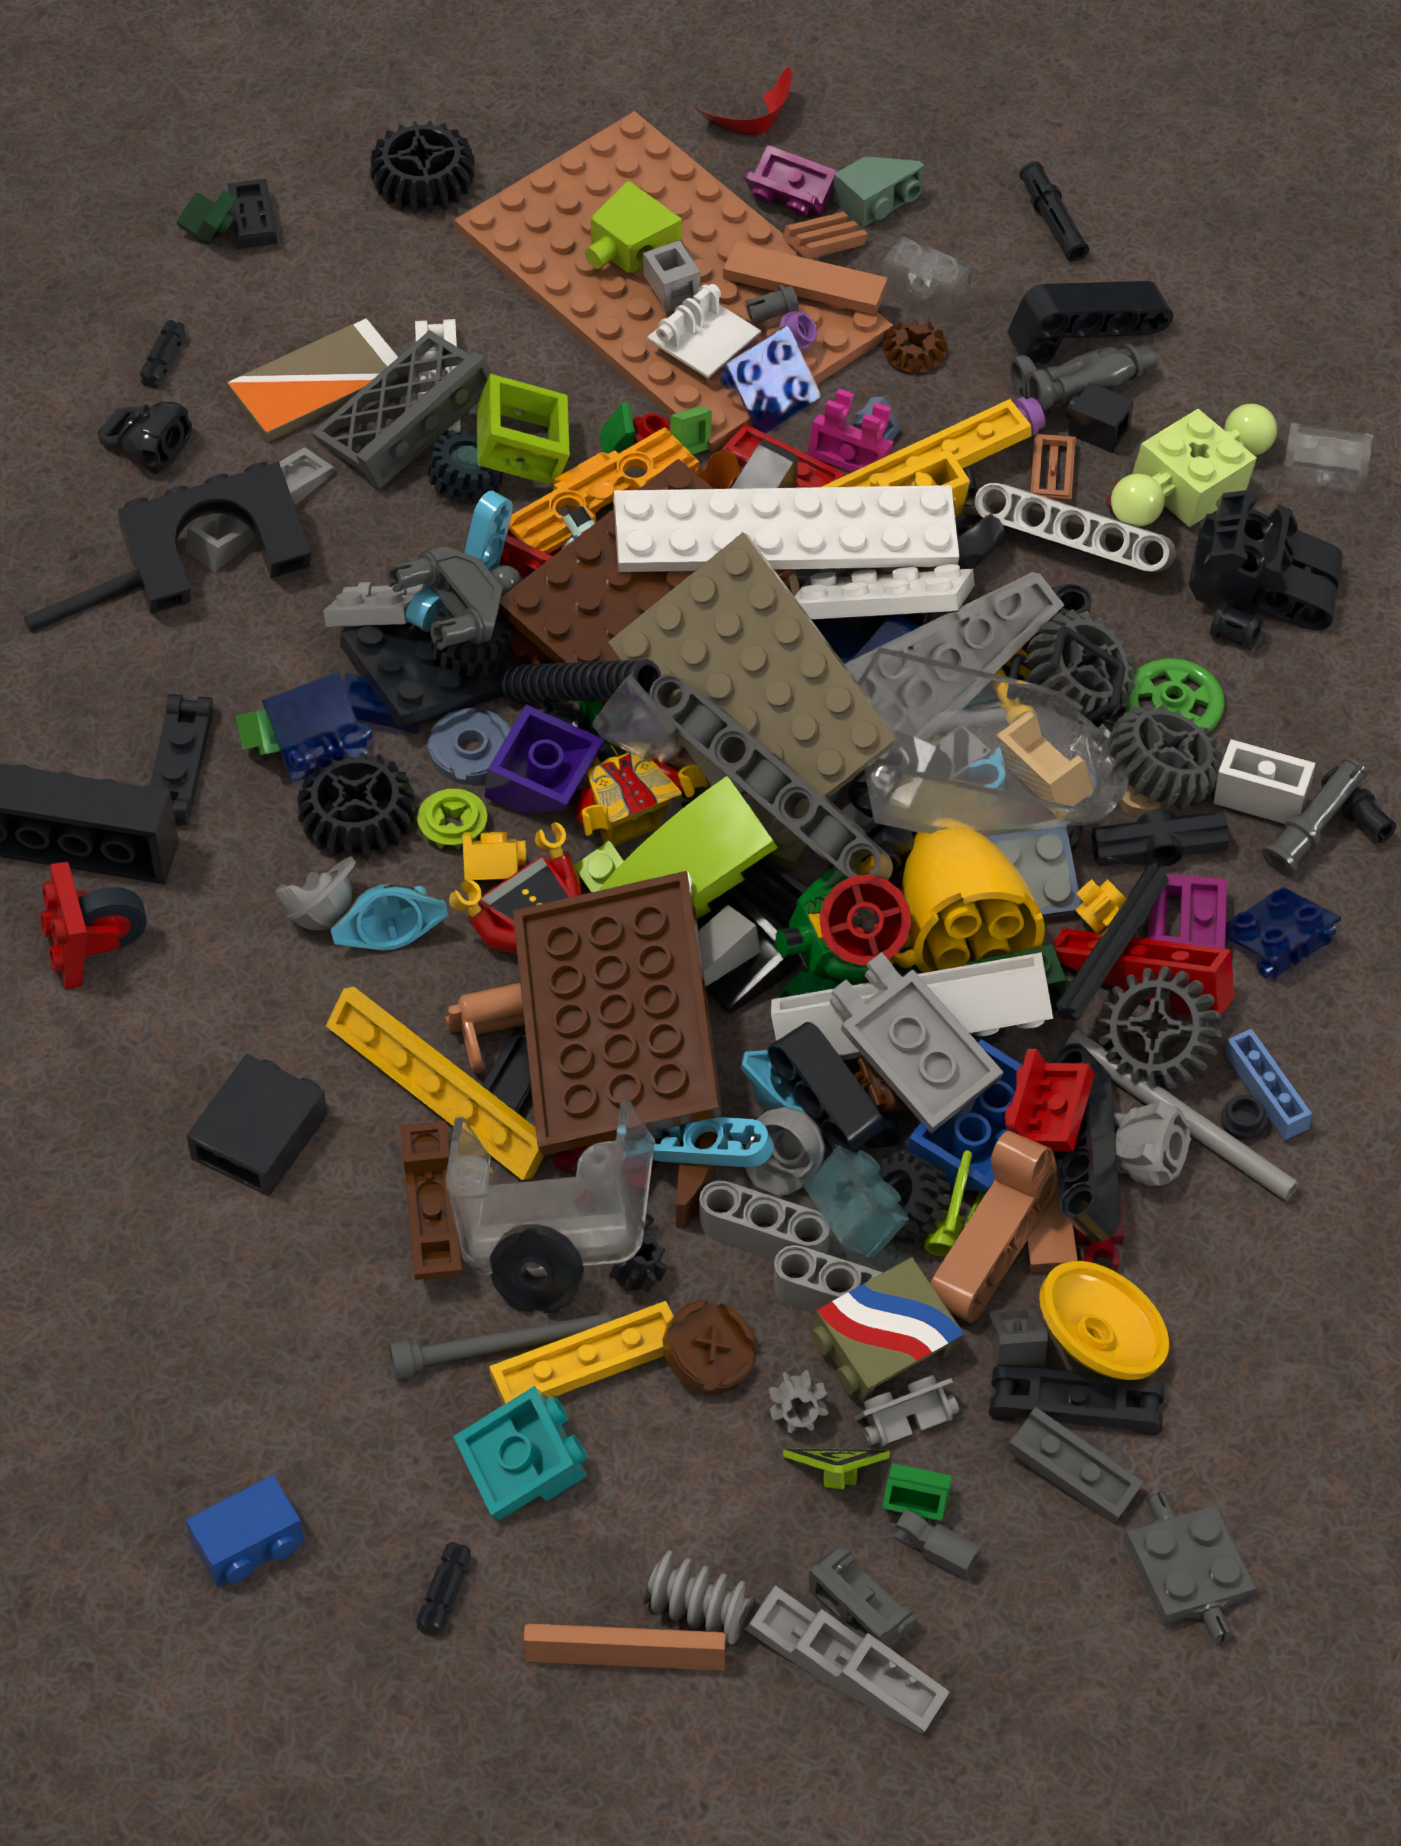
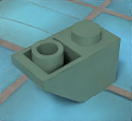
(877, 186)

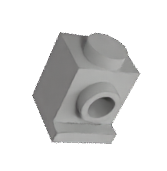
(671, 274)

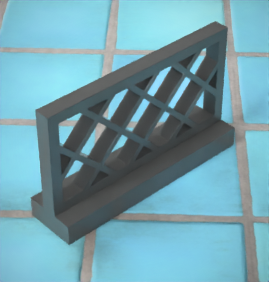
(418, 421)

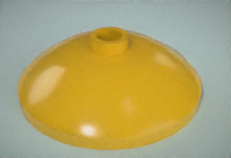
(1103, 1320)

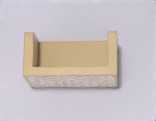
(1042, 765)

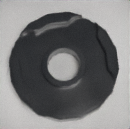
(552, 1252)

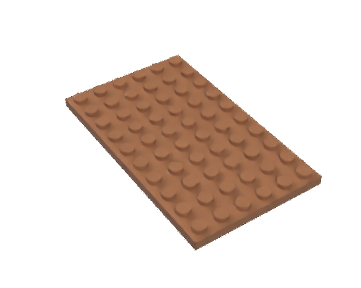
(540, 240)

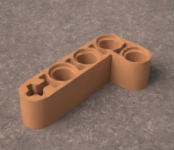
(999, 1226)

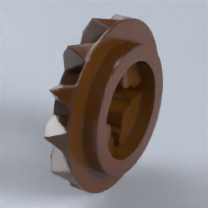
(910, 357)

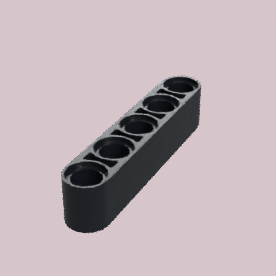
(1090, 1173)

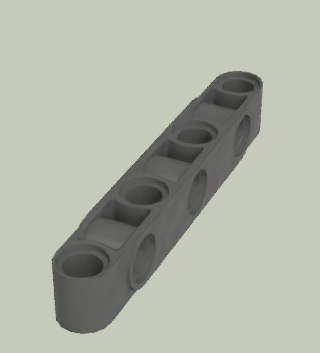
(768, 778)

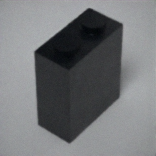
(257, 1124)

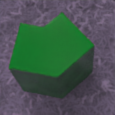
(917, 1491)

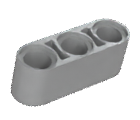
(747, 1209)
(820, 1275)

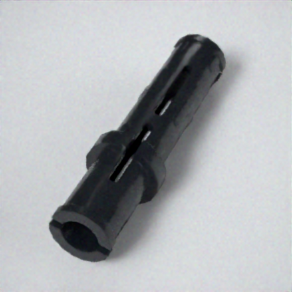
(1045, 199)

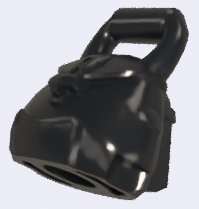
(148, 433)

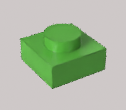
(692, 428)

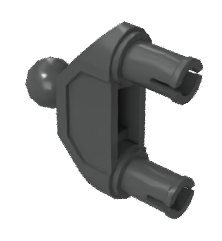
(462, 586)

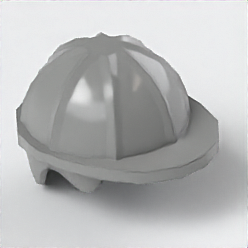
(321, 899)
(795, 1154)

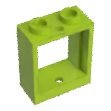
(501, 446)

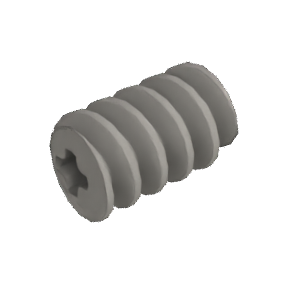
(698, 1598)

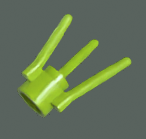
(949, 1230)

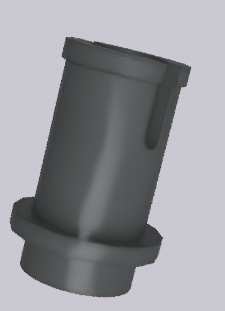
(772, 304)

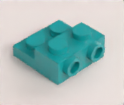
(522, 1453)

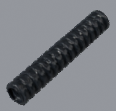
(574, 680)

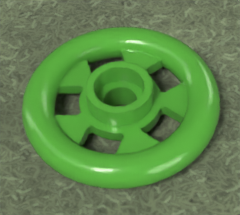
(1177, 671)

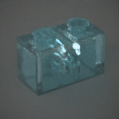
(856, 1201)

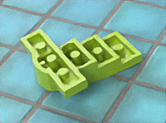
(708, 838)

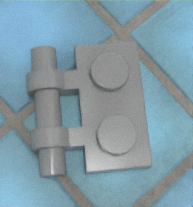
(370, 605)

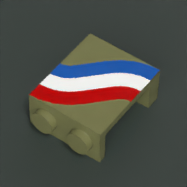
(884, 1328)

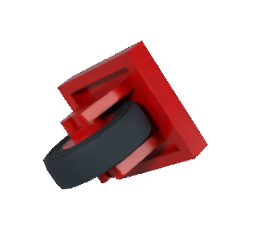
(86, 922)

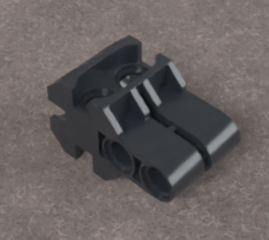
(1265, 563)

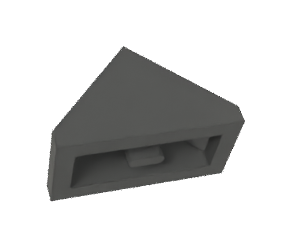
(1018, 1337)

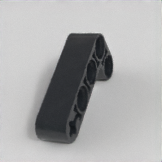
(1085, 310)

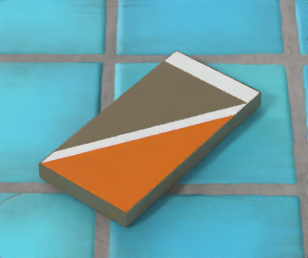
(312, 379)

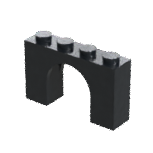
(255, 497)

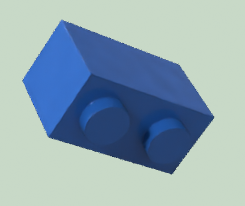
(245, 1531)

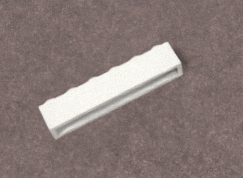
(977, 995)

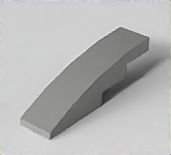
(846, 1661)

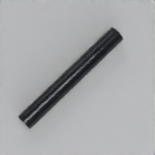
(81, 601)

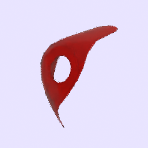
(774, 100)

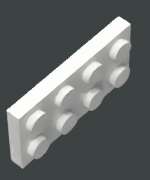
(885, 594)

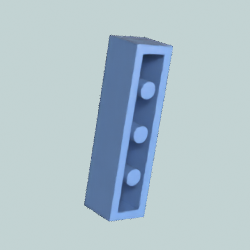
(1268, 1084)

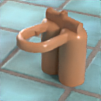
(484, 1014)

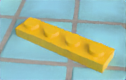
(585, 1355)

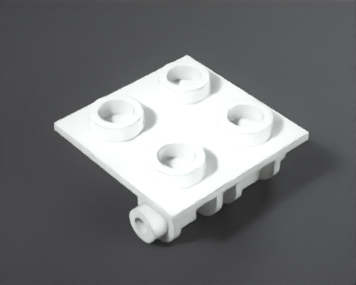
(703, 332)

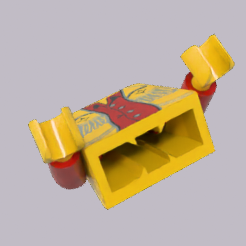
(631, 795)

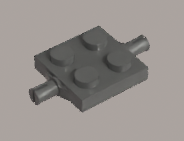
(1189, 1565)

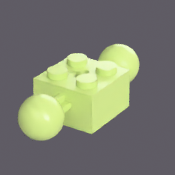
(1193, 466)

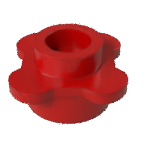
(648, 425)

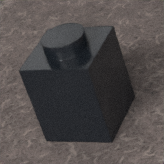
(1099, 417)

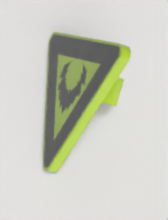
(838, 1464)

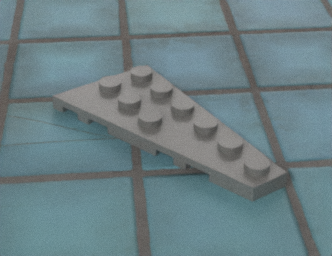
(981, 632)

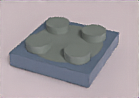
(1046, 867)

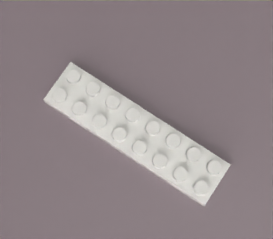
(788, 526)

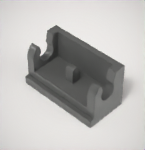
(858, 1599)

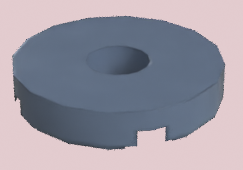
(458, 727)

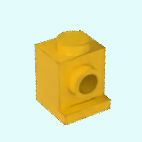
(492, 856)

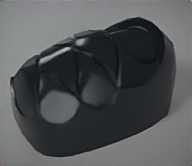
(977, 538)

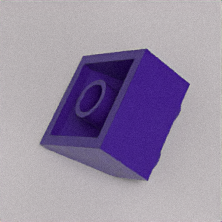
(540, 763)

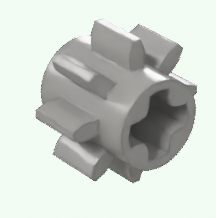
(803, 1414)

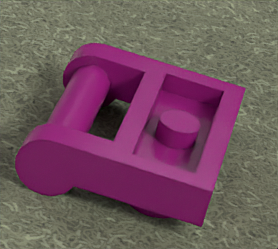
(1200, 911)

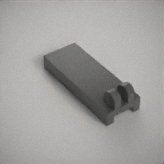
(1074, 1465)

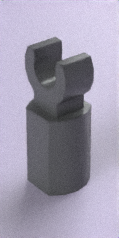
(938, 1544)

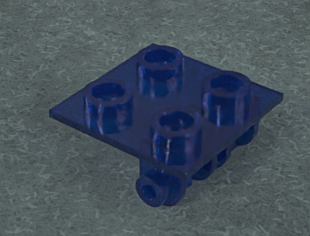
(771, 380)
(315, 725)
(1282, 930)

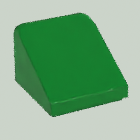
(618, 430)

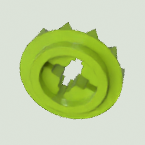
(454, 804)

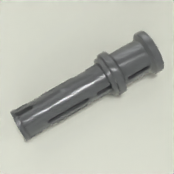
(1304, 830)

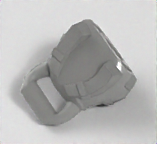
(1152, 1143)

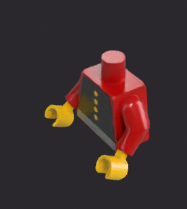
(533, 885)

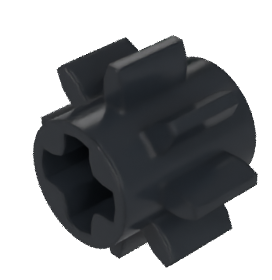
(642, 1268)

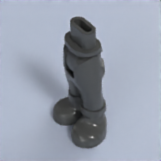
(1059, 384)

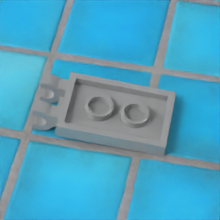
(915, 1043)

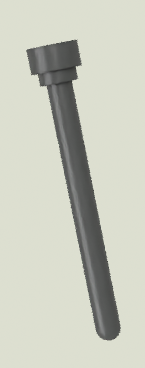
(411, 1358)

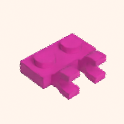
(846, 445)

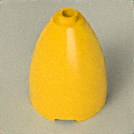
(966, 901)

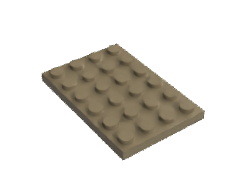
(768, 665)

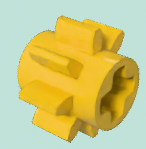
(1099, 904)

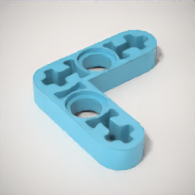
(484, 542)
(722, 1151)

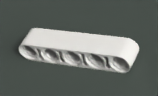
(1094, 533)

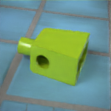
(630, 226)

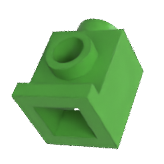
(257, 732)

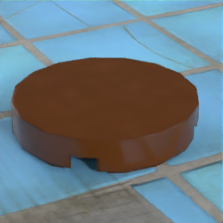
(709, 1347)

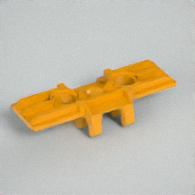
(593, 487)

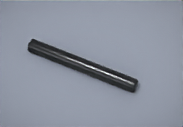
(1112, 943)

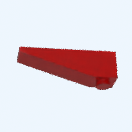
(1202, 963)

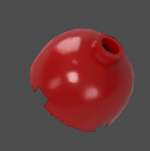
(856, 942)

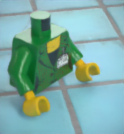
(806, 938)

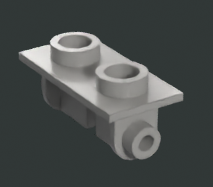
(925, 1402)

